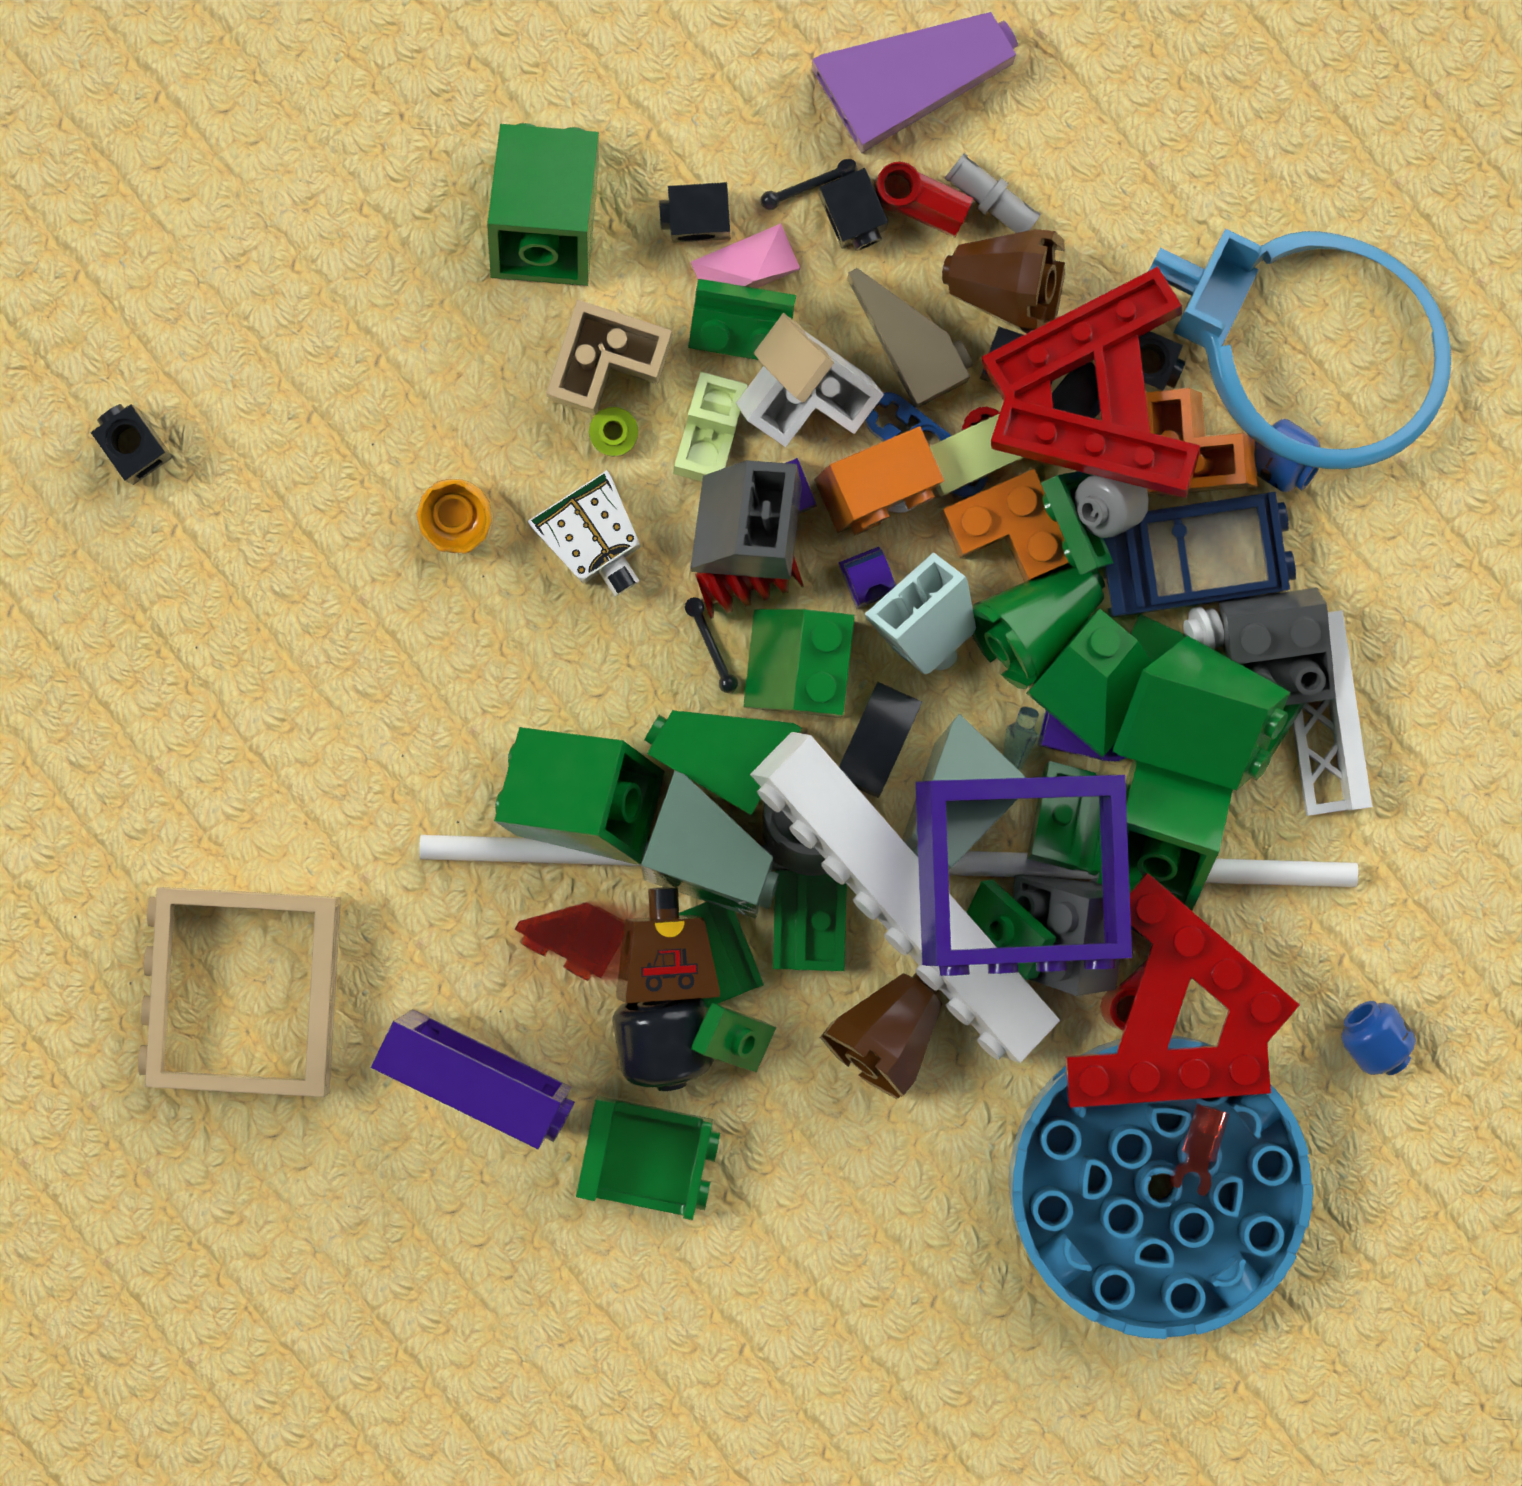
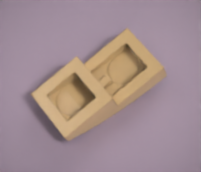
(793, 358)

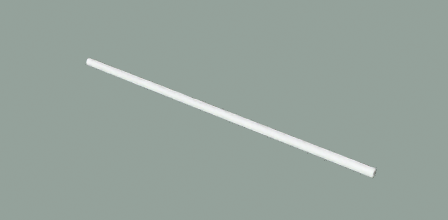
(971, 864)

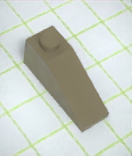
(915, 345)

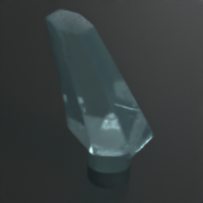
(1021, 737)

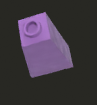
(907, 76)

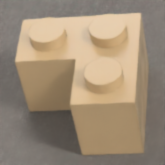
(602, 342)

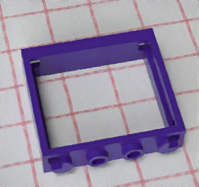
(934, 876)
(474, 1079)

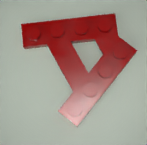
(1120, 443)
(1143, 1064)

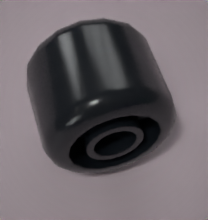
(657, 1042)

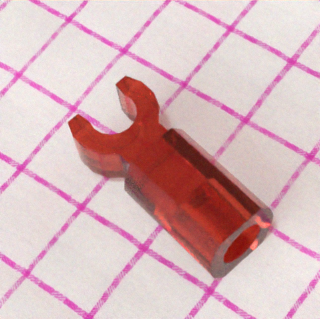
(1201, 1146)

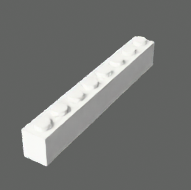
(885, 878)

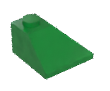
(1093, 681)

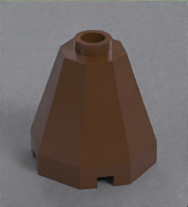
(1010, 277)
(887, 1033)

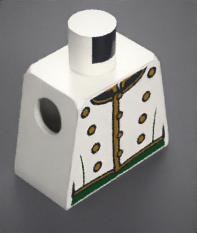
(591, 533)

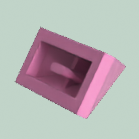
(750, 261)

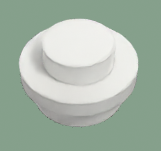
(1205, 627)

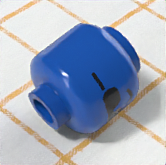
(1282, 472)
(1378, 1038)

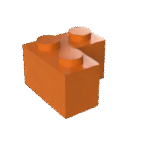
(1223, 459)
(877, 478)
(1010, 513)

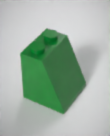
(543, 204)
(799, 661)
(1203, 716)
(717, 751)
(579, 793)
(1173, 829)

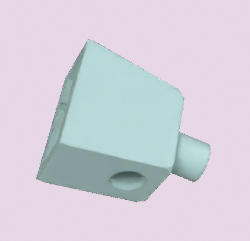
(926, 615)

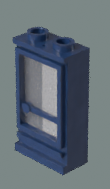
(1200, 555)

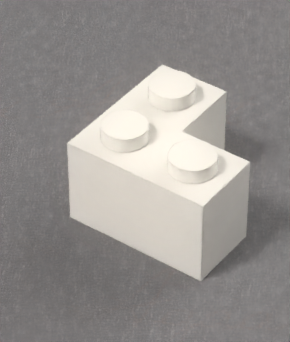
(842, 394)

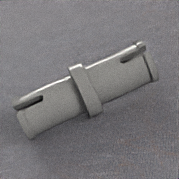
(992, 195)

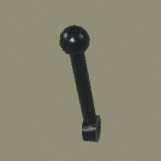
(771, 199)
(694, 608)

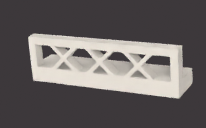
(1346, 733)

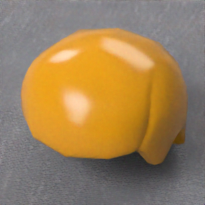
(454, 516)

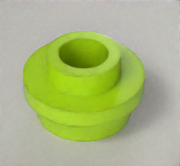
(613, 447)

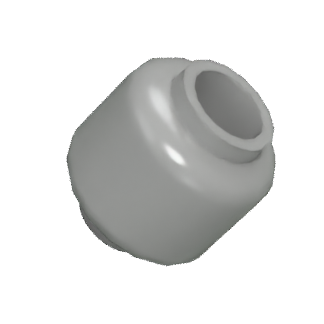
(1111, 504)

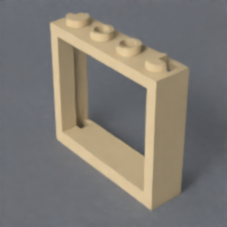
(321, 1004)

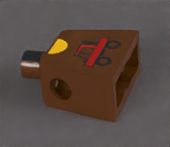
(665, 954)

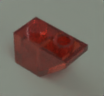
(578, 933)

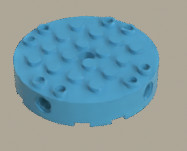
(1170, 1260)

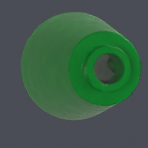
(1035, 621)

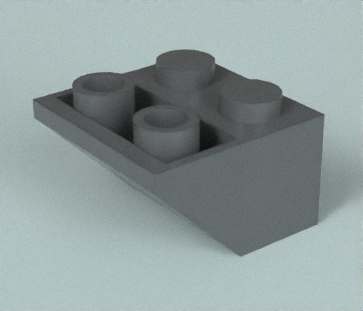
(748, 520)
(1283, 641)
(1074, 916)

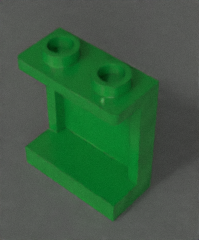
(647, 1157)

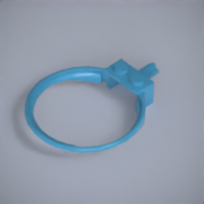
(1216, 300)

